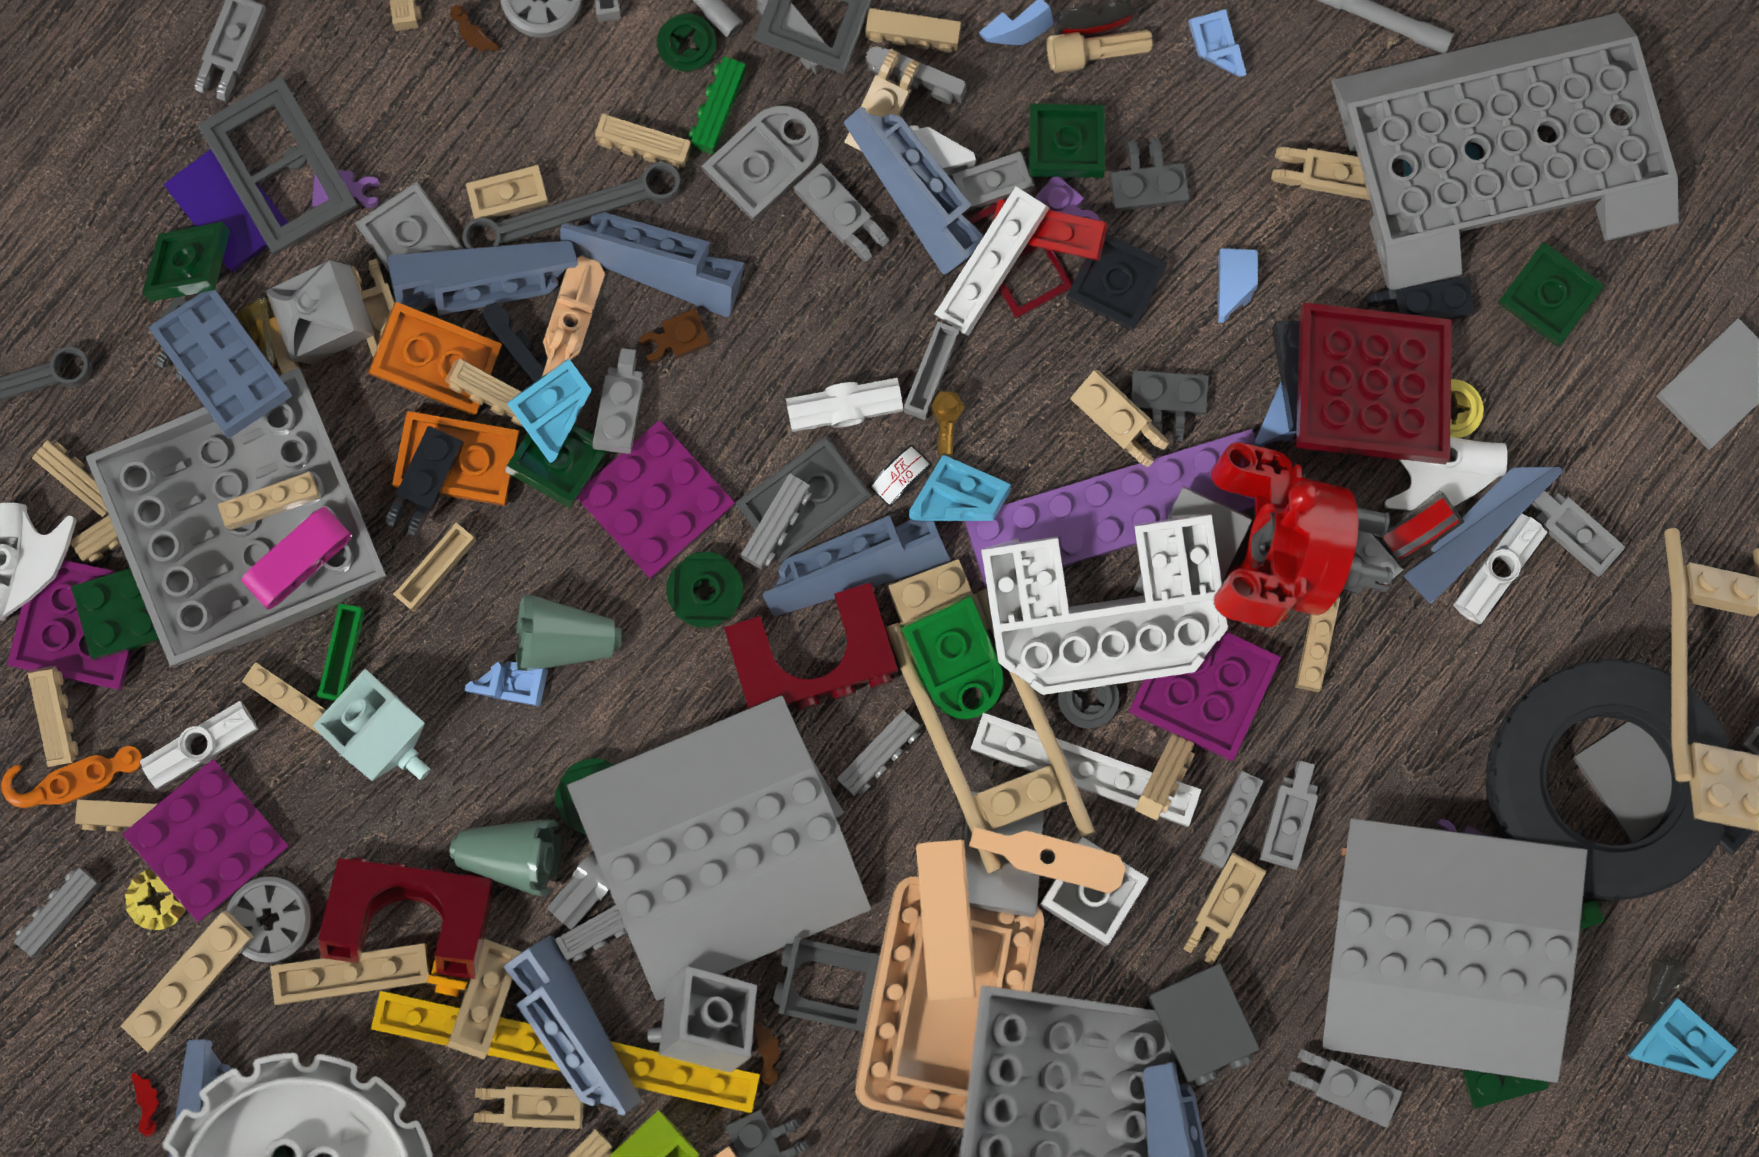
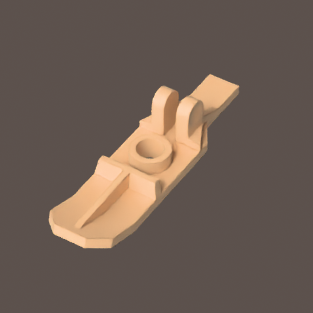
(573, 303)
(1072, 861)

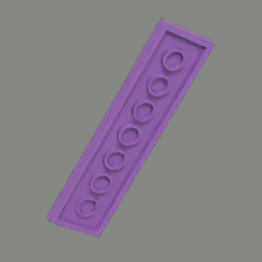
(1101, 511)

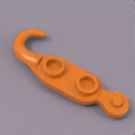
(73, 780)

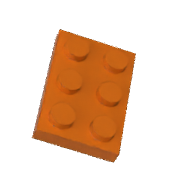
(420, 351)
(480, 465)

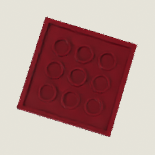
(1374, 383)

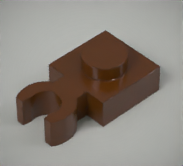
(681, 335)

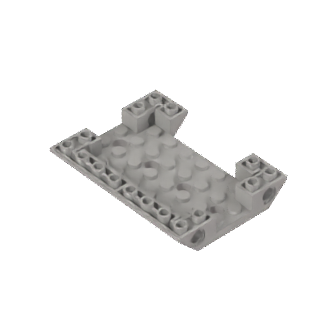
(1499, 100)

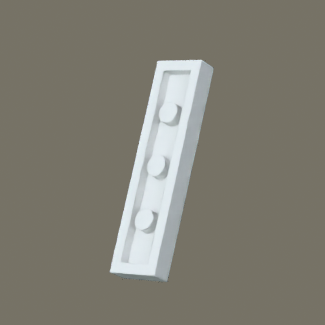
(992, 261)

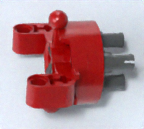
(1298, 543)

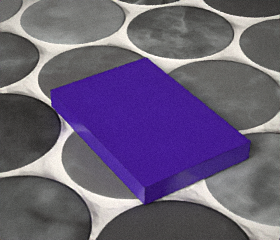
(210, 198)

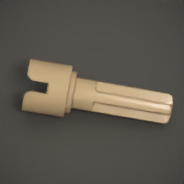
(1073, 51)

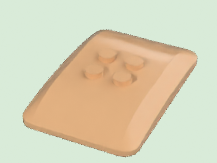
(922, 1049)

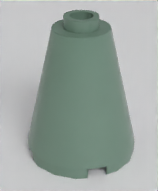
(561, 635)
(512, 854)

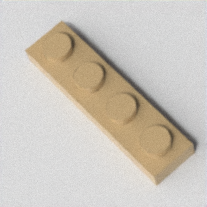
(335, 978)
(187, 981)

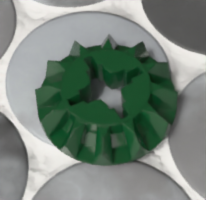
(682, 27)

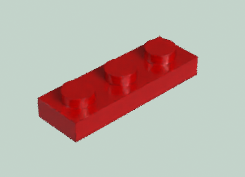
(1068, 234)

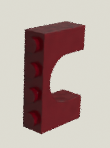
(865, 661)
(366, 887)

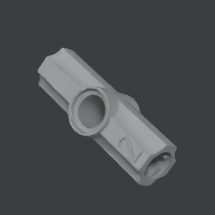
(580, 893)

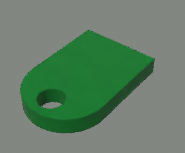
(953, 656)

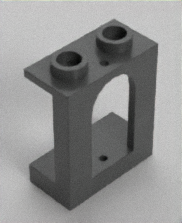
(811, 951)

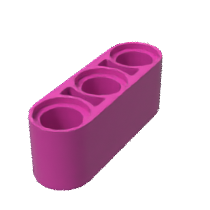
(296, 558)

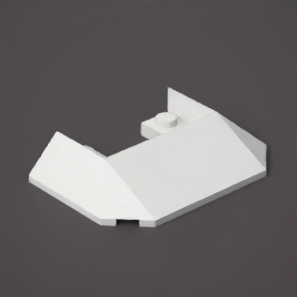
(1109, 640)

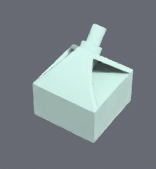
(373, 729)

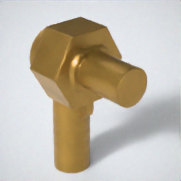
(946, 410)

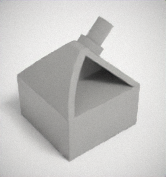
(320, 312)
(706, 1020)

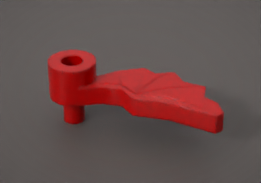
(147, 1099)

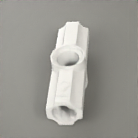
(844, 404)
(1486, 586)
(177, 758)

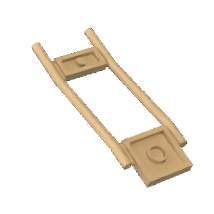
(1720, 779)
(1012, 799)

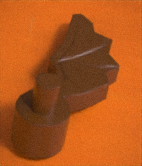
(472, 34)
(769, 1051)

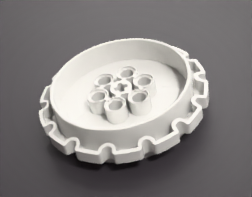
(298, 1107)

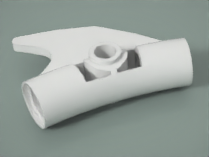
(1470, 470)
(27, 557)

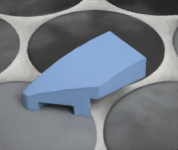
(1023, 29)
(1216, 42)
(1236, 280)
(1275, 422)
(511, 684)

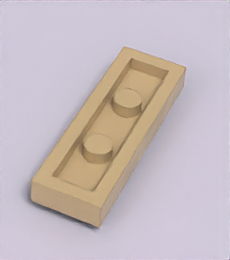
(483, 1001)

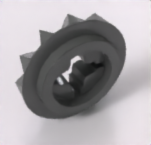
(1095, 715)

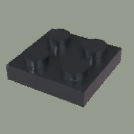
(1118, 283)

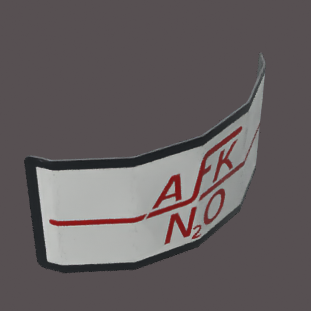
(899, 474)

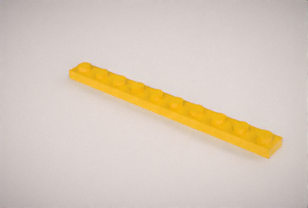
(520, 1043)

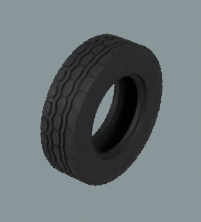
(1521, 756)

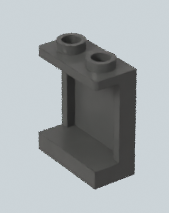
(1204, 1024)

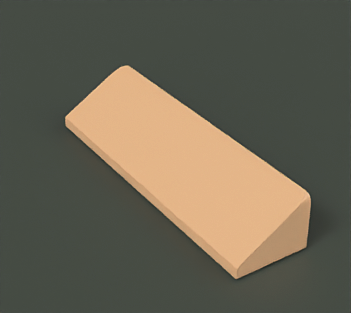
(946, 920)

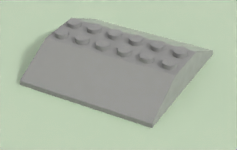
(186, 562)
(719, 845)
(1455, 949)
(1059, 1077)

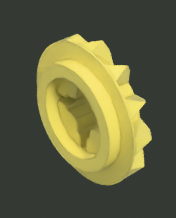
(1467, 399)
(147, 915)

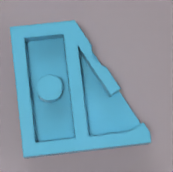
(551, 407)
(959, 494)
(1683, 1043)

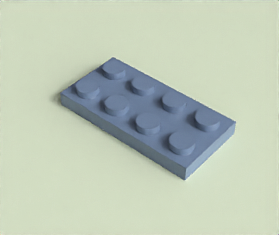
(220, 362)

